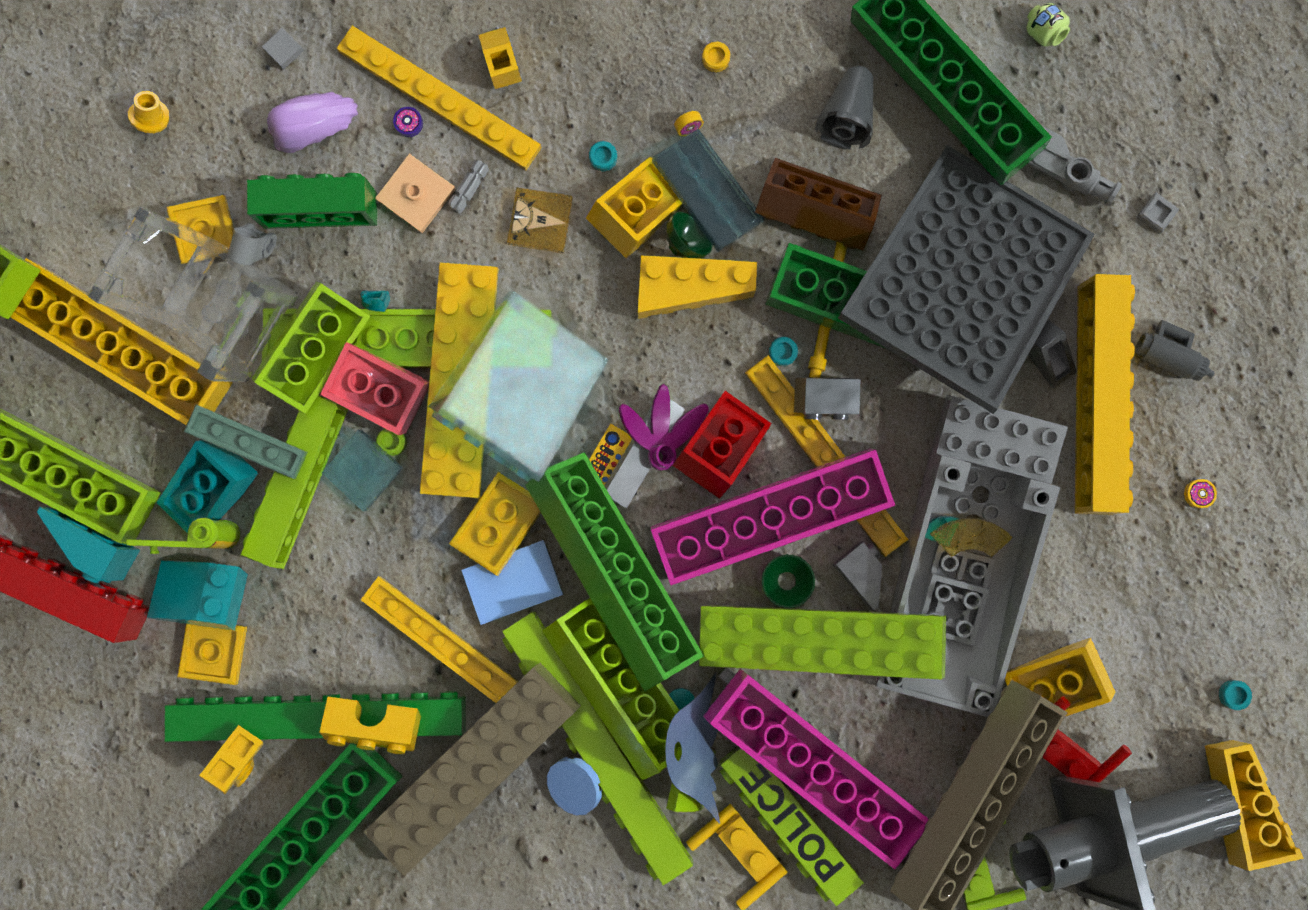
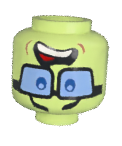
(1048, 24)

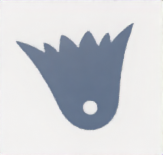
(697, 760)

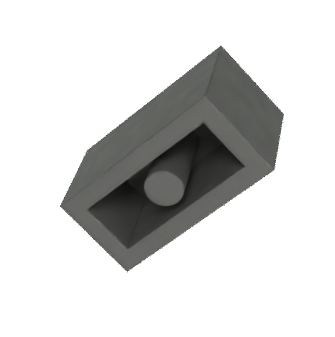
(827, 396)

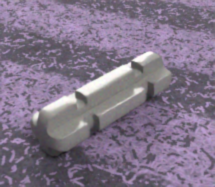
(468, 186)

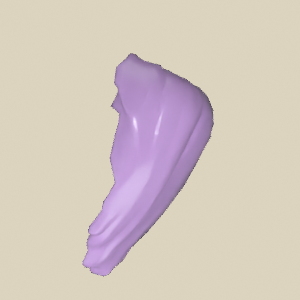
(309, 120)

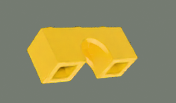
(395, 732)

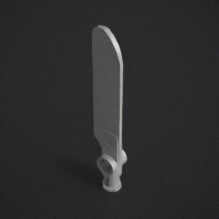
(1058, 163)

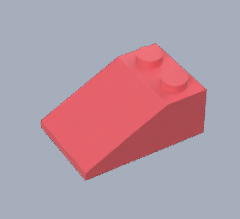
(375, 389)

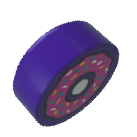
(408, 122)

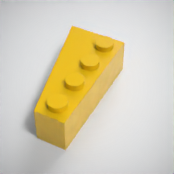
(687, 283)

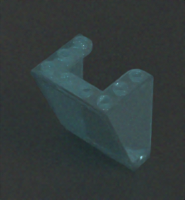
(519, 387)

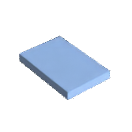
(523, 582)

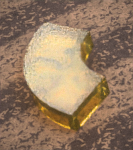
(971, 534)

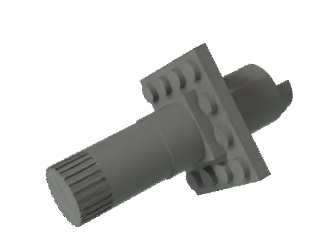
(1109, 839)

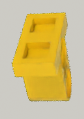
(232, 761)

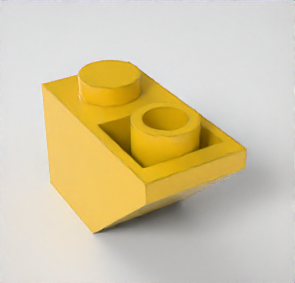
(500, 58)

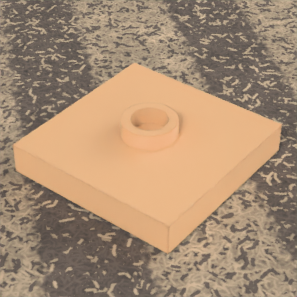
(415, 193)

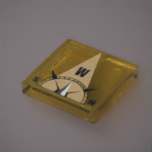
(540, 220)

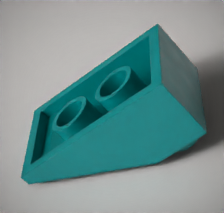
(206, 484)
(87, 549)
(198, 594)

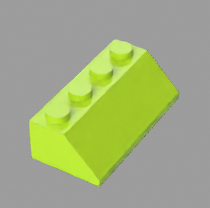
(310, 347)

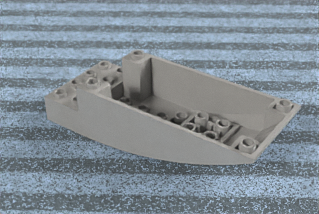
(978, 593)

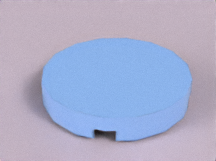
(574, 786)

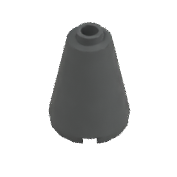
(849, 112)

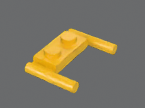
(746, 848)

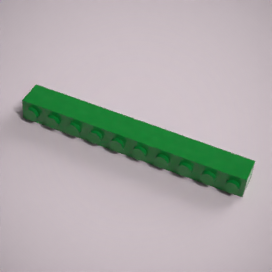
(302, 716)

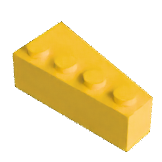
(1263, 834)

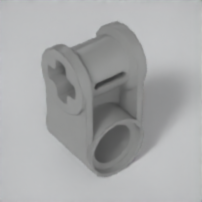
(250, 244)

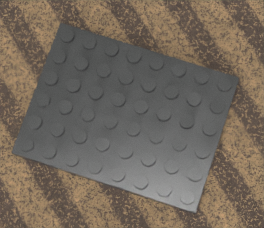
(968, 279)

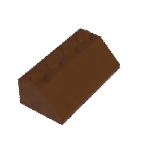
(819, 204)

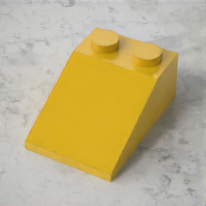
(634, 208)
(1067, 672)

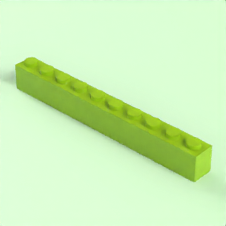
(618, 779)

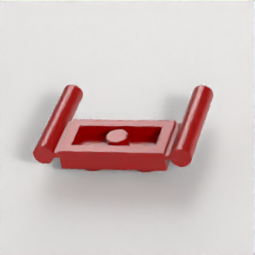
(1077, 762)

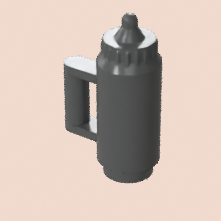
(1172, 355)

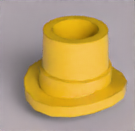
(148, 113)

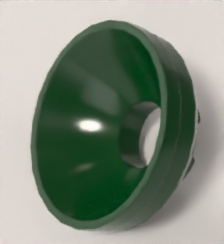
(686, 237)
(803, 577)

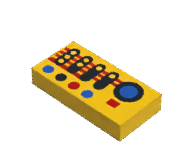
(609, 451)

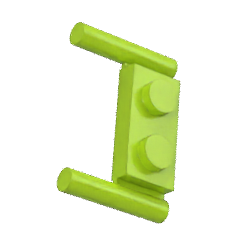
(981, 893)

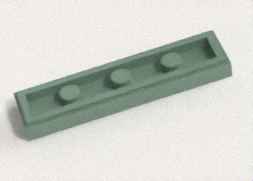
(245, 441)

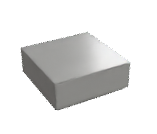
(282, 48)
(1157, 213)

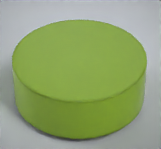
(391, 442)

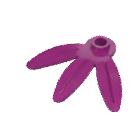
(661, 438)

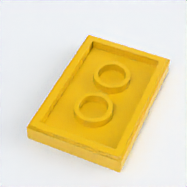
(497, 524)

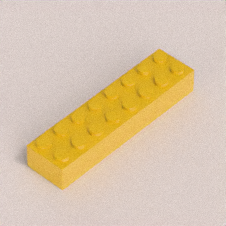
(116, 347)
(1104, 395)

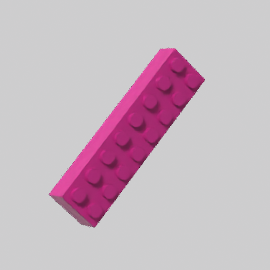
(772, 516)
(816, 769)

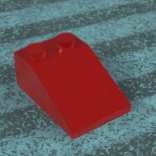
(722, 444)

